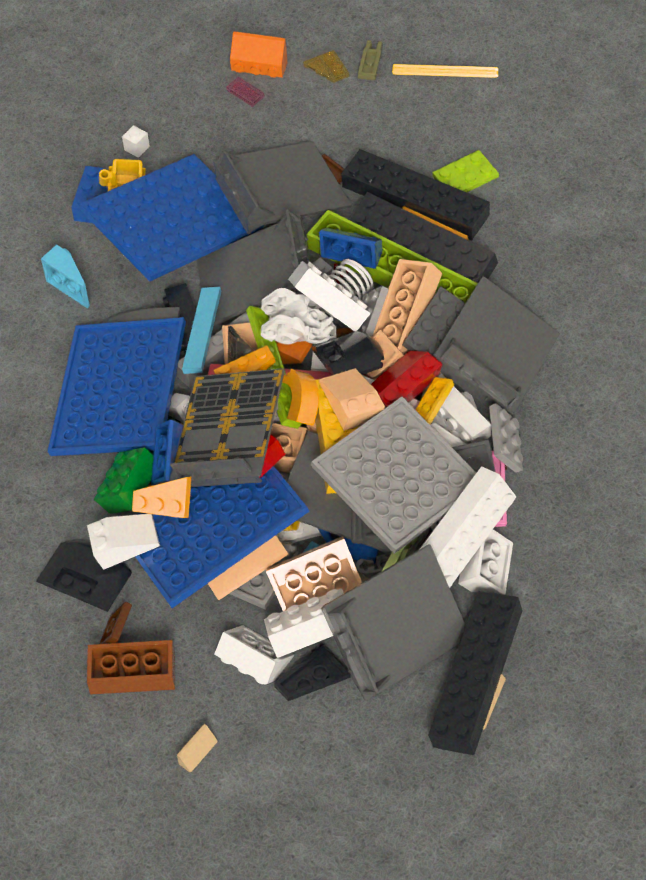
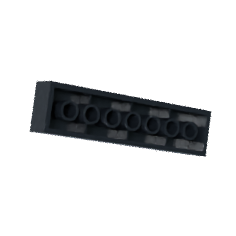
(416, 191)
(424, 238)
(475, 673)

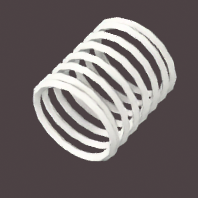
(360, 269)

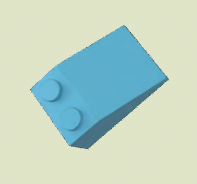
(64, 275)

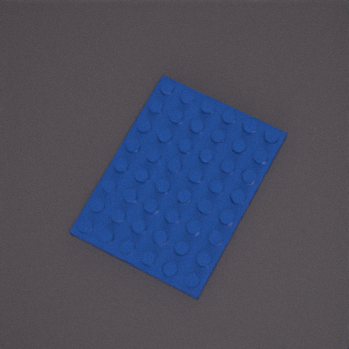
(167, 217)
(116, 386)
(220, 531)

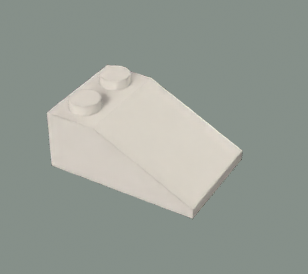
(122, 538)

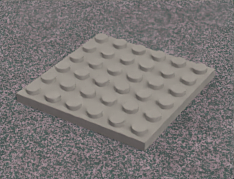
(395, 474)

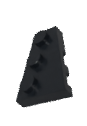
(312, 674)

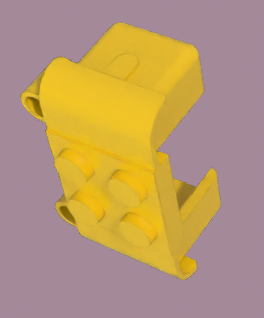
(121, 173)

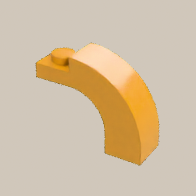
(304, 397)

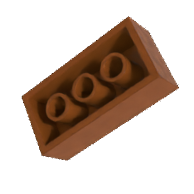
(131, 667)

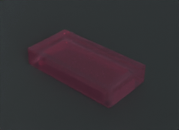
(245, 91)

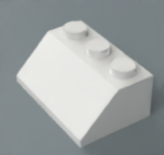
(488, 566)
(251, 654)

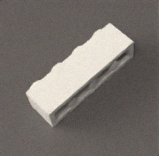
(463, 417)

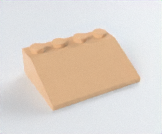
(248, 567)
(314, 573)

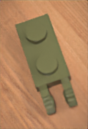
(370, 61)

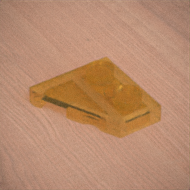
(328, 66)

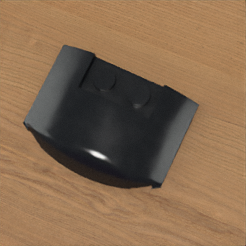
(350, 352)
(79, 575)

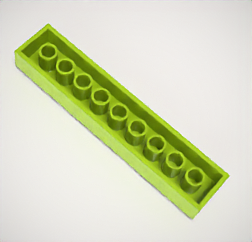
(391, 253)

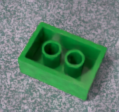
(128, 473)

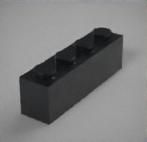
(180, 297)

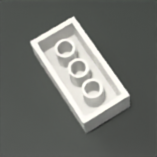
(325, 293)
(300, 624)

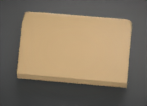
(196, 748)

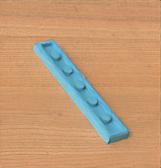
(201, 330)

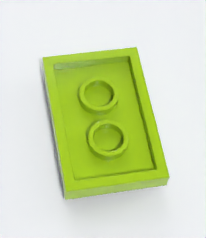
(467, 172)

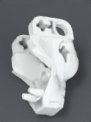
(293, 320)

